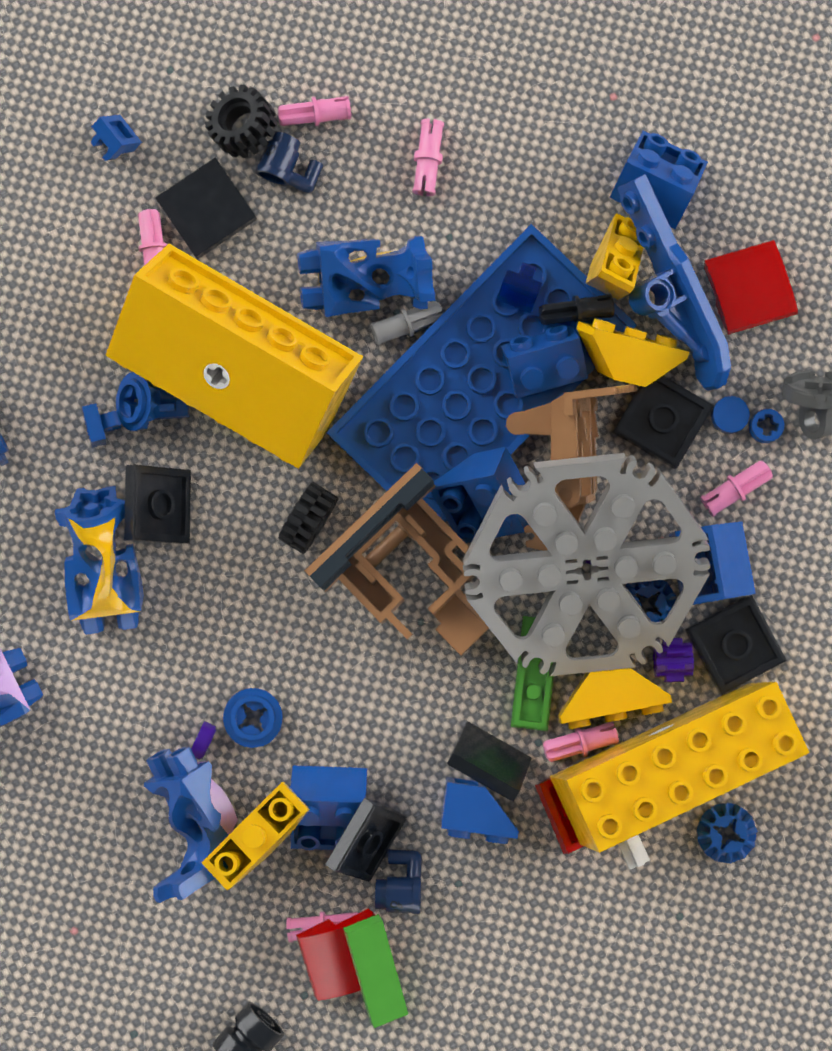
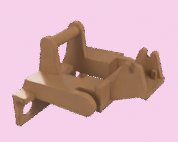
(573, 434)

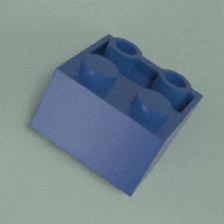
(670, 171)
(470, 488)
(728, 561)
(333, 800)
(473, 809)

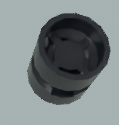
(253, 1031)

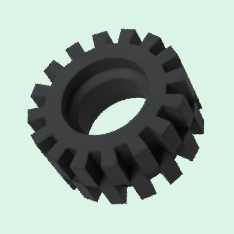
(252, 132)
(308, 517)

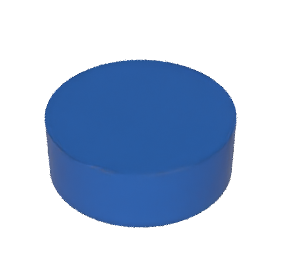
(730, 415)

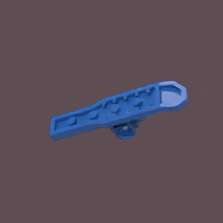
(677, 291)

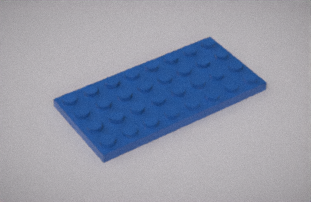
(454, 382)

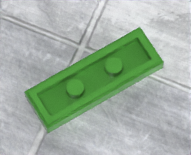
(531, 691)
(376, 971)

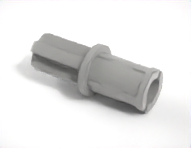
(405, 323)

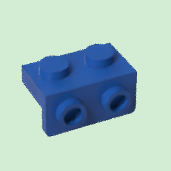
(545, 360)

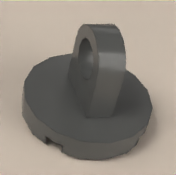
(813, 396)

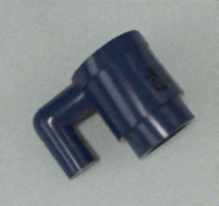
(280, 160)
(401, 893)

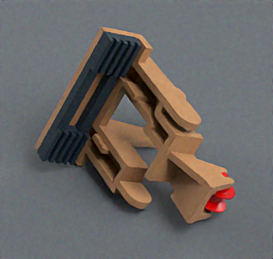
(417, 520)

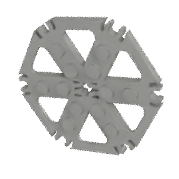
(568, 546)

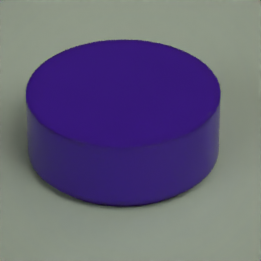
(203, 740)

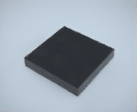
(206, 208)
(663, 420)
(157, 504)
(735, 645)
(490, 761)
(366, 840)

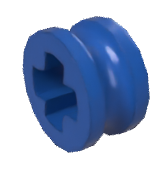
(757, 432)

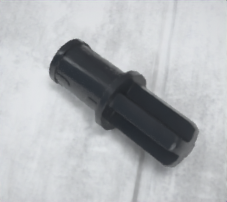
(577, 310)

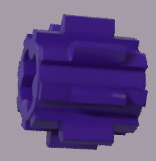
(674, 661)

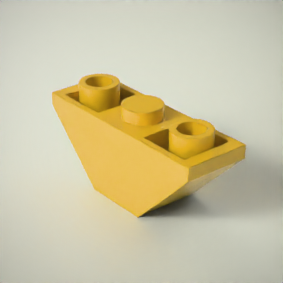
(617, 259)
(629, 354)
(611, 695)
(256, 836)

